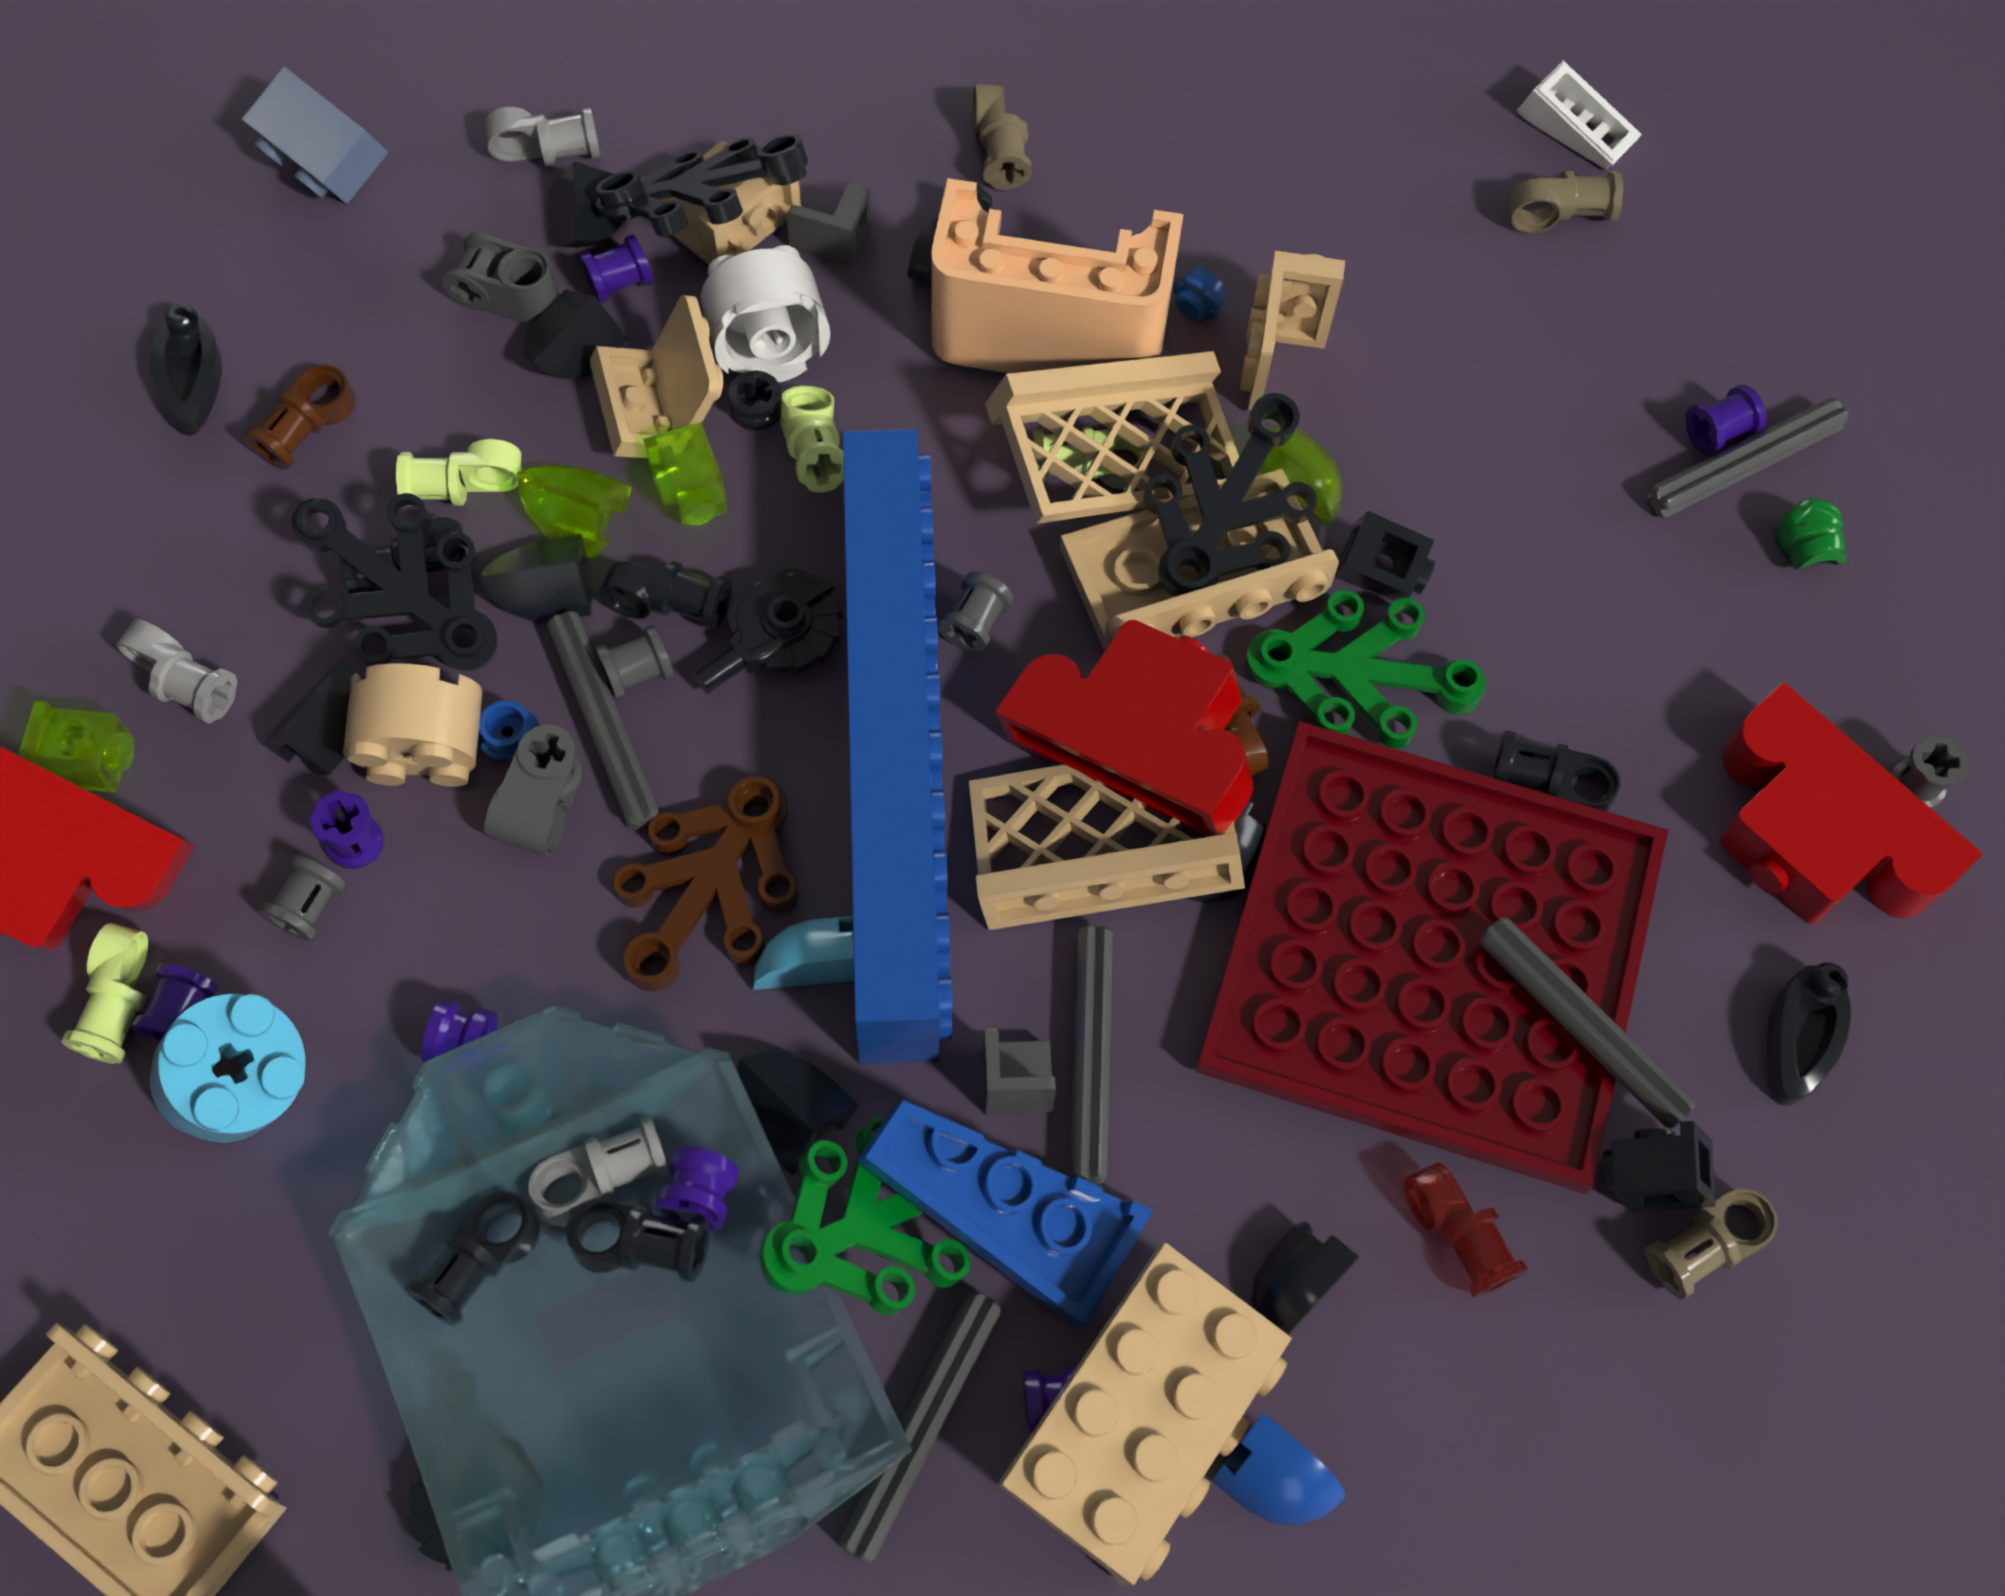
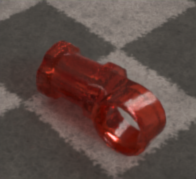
(1474, 1236)

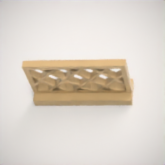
(1099, 392)
(1108, 874)

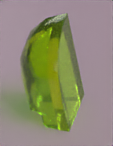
(1309, 463)
(572, 502)

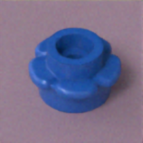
(1199, 294)
(495, 720)

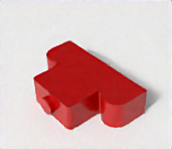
(1140, 725)
(1832, 818)
(64, 845)

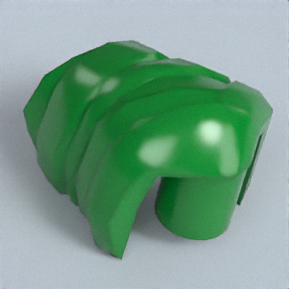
(1812, 534)

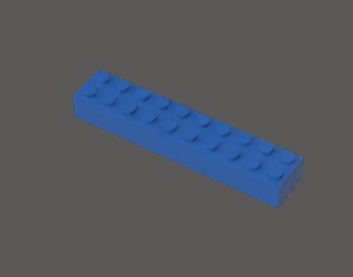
(895, 752)

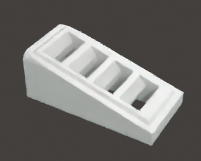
(1551, 111)

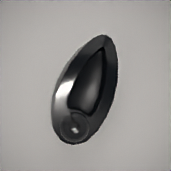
(185, 368)
(1807, 1031)

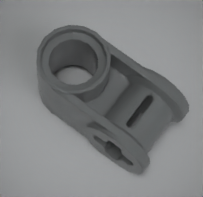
(502, 279)
(535, 801)

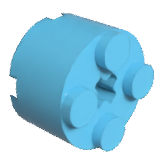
(240, 1030)

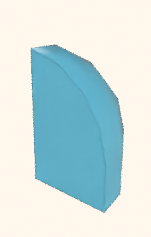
(808, 955)

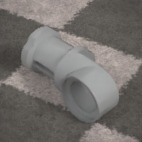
(541, 137)
(176, 674)
(600, 1168)

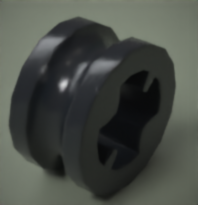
(749, 386)

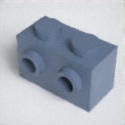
(315, 135)

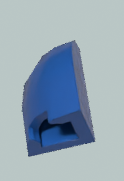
(1278, 1477)

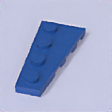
(1030, 1222)

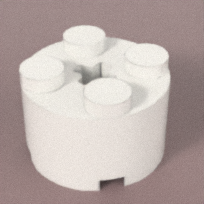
(764, 312)

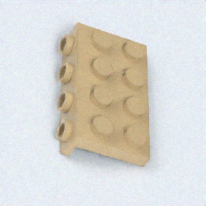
(1120, 558)
(1147, 1416)
(122, 1479)

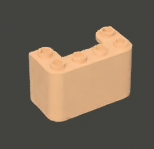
(1045, 303)

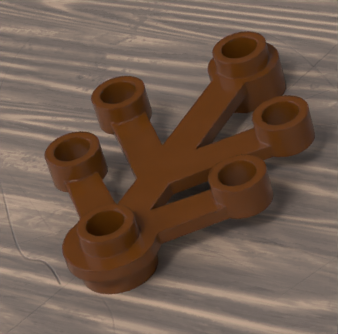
(709, 873)

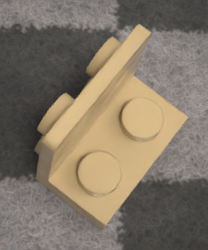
(764, 211)

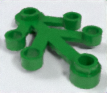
(1357, 671)
(862, 1226)

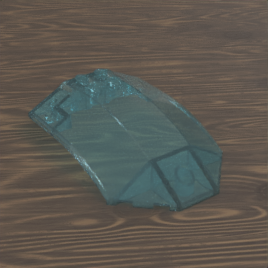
(621, 1416)

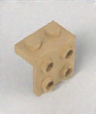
(1289, 307)
(658, 387)

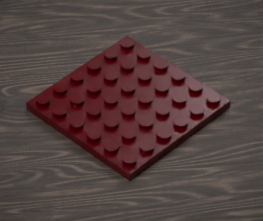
(1367, 967)

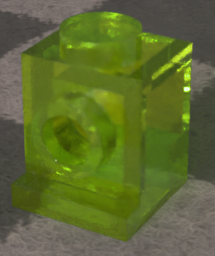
(687, 473)
(78, 745)

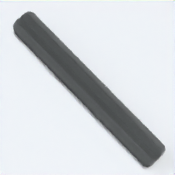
(1747, 457)
(603, 720)
(1587, 1023)
(1091, 1054)
(921, 1425)

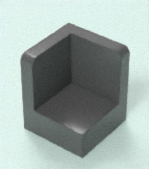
(832, 230)
(1017, 1075)

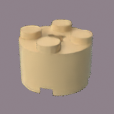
(412, 725)

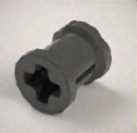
(976, 612)
(634, 662)
(1933, 768)
(302, 898)

